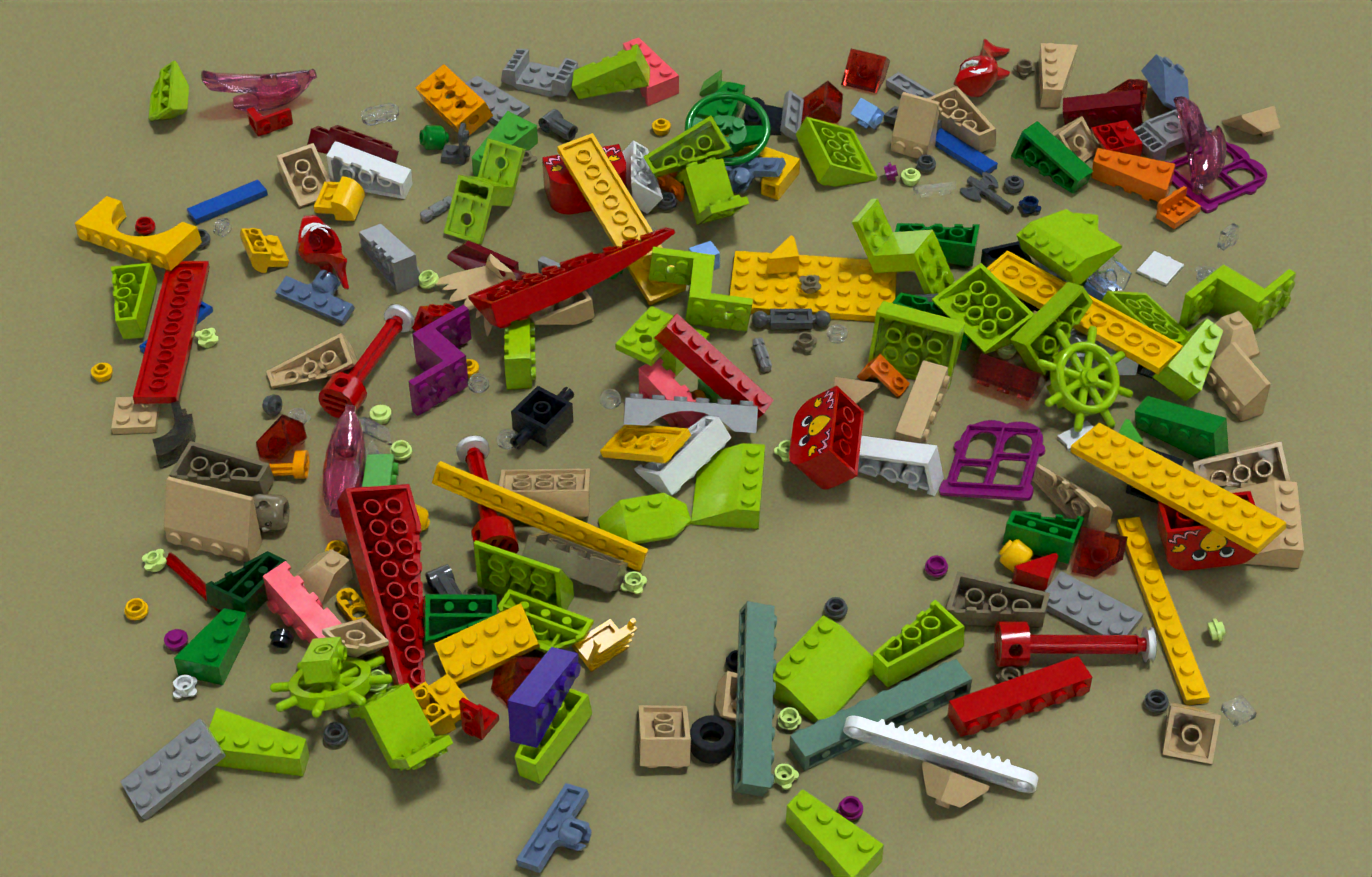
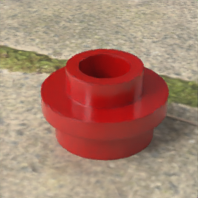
(145, 225)

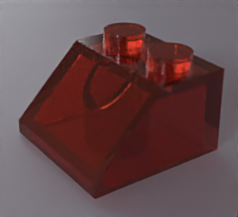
(865, 71)
(823, 104)

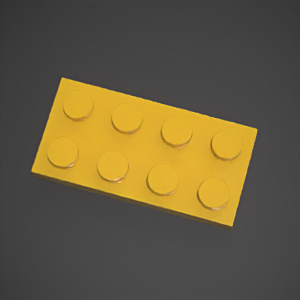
(645, 443)
(487, 644)

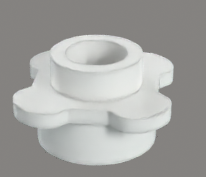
(180, 685)

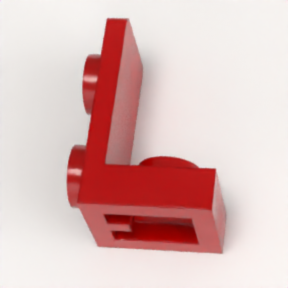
(269, 123)
(430, 313)
(476, 719)

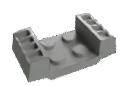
(537, 77)
(1161, 133)

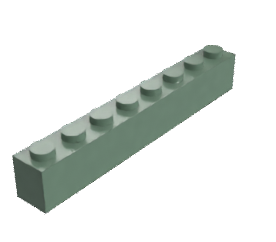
(755, 699)
(897, 705)

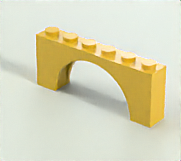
(775, 186)
(162, 249)

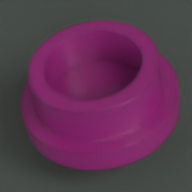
(891, 172)
(936, 566)
(176, 640)
(850, 808)

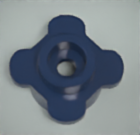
(1029, 205)

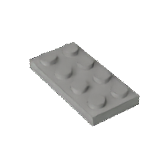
(497, 100)
(1090, 608)
(172, 769)

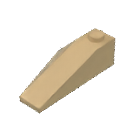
(316, 363)
(1245, 466)

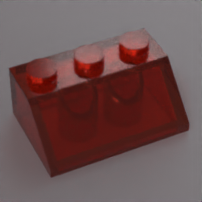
(1009, 377)

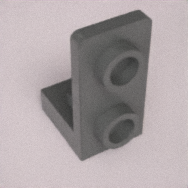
(457, 154)

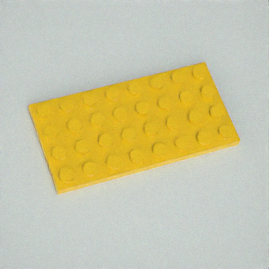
(847, 286)

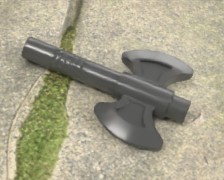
(983, 187)

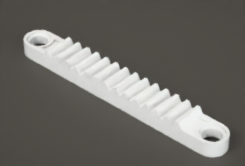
(941, 754)

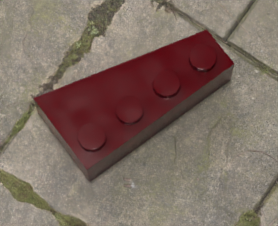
(1105, 108)

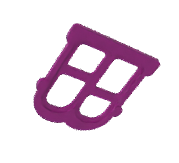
(1241, 161)
(987, 489)

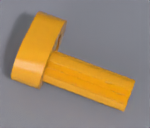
(298, 468)

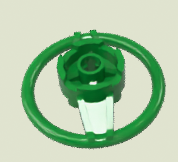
(739, 134)

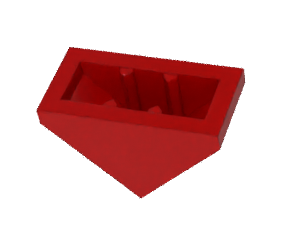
(1036, 573)

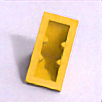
(784, 258)

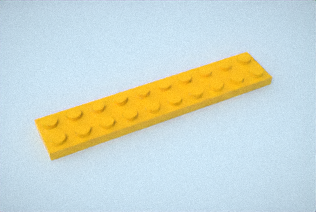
(613, 208)
(1113, 327)
(1179, 488)

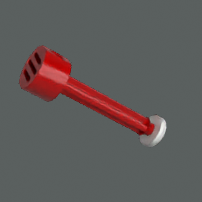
(348, 388)
(491, 528)
(1015, 644)

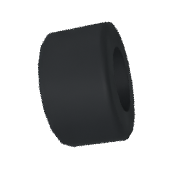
(711, 727)

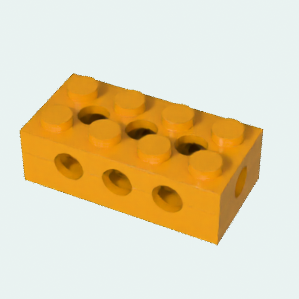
(472, 108)

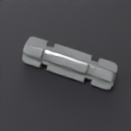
(436, 209)
(762, 354)

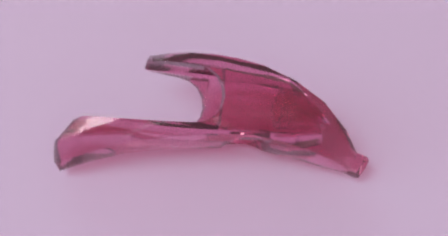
(260, 90)
(1208, 166)
(343, 459)

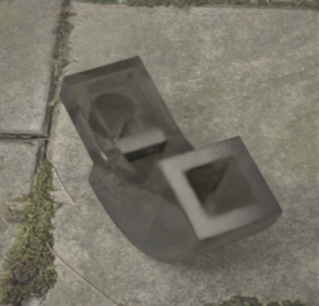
(172, 445)

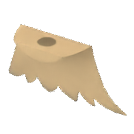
(475, 280)

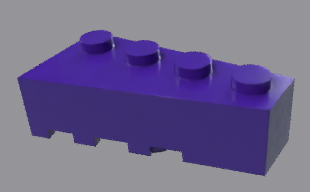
(541, 695)

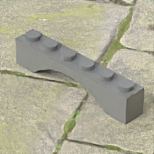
(644, 410)

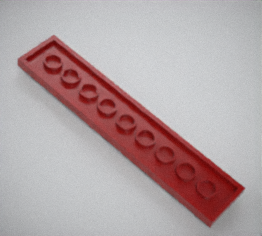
(171, 334)

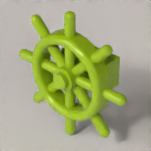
(1072, 384)
(329, 678)

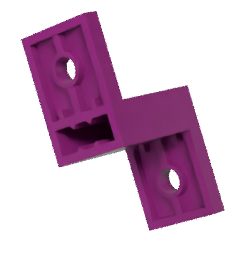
(440, 359)

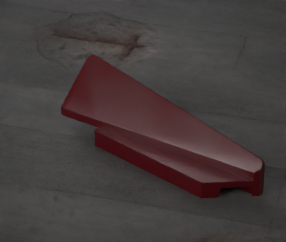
(324, 139)
(473, 256)

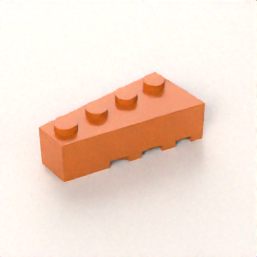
(1134, 173)

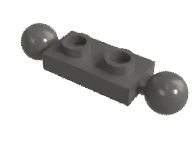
(791, 318)

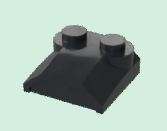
(774, 114)

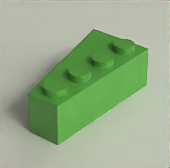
(510, 130)
(380, 470)

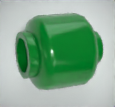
(433, 137)

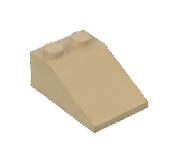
(915, 126)
(303, 174)
(567, 312)
(664, 736)

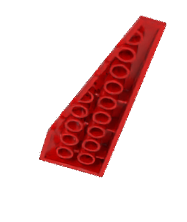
(536, 291)
(386, 551)

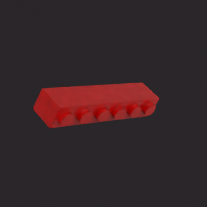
(710, 364)
(1019, 696)

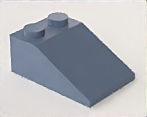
(1166, 80)

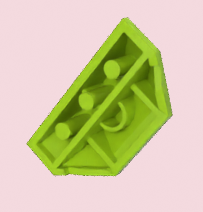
(169, 94)
(646, 518)
(550, 623)

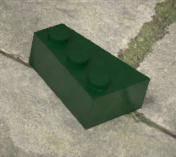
(245, 587)

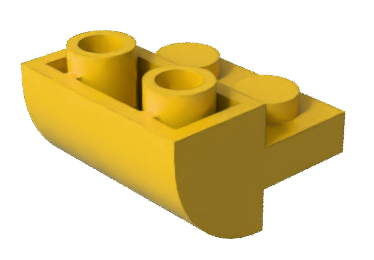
(340, 199)
(263, 250)
(440, 703)

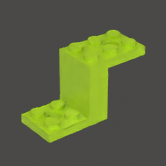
(710, 190)
(477, 194)
(902, 250)
(1232, 292)
(702, 305)
(641, 344)
(401, 728)

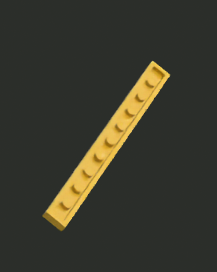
(538, 515)
(1163, 612)

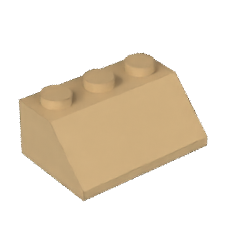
(1239, 382)

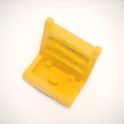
(604, 643)

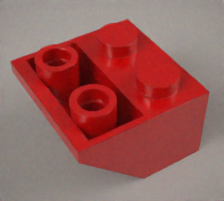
(1118, 138)

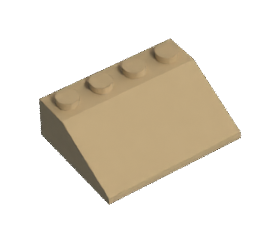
(557, 488)
(1282, 501)
(211, 520)

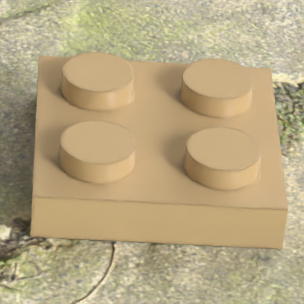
(134, 418)

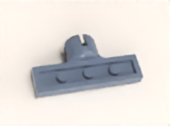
(743, 174)
(317, 296)
(557, 829)

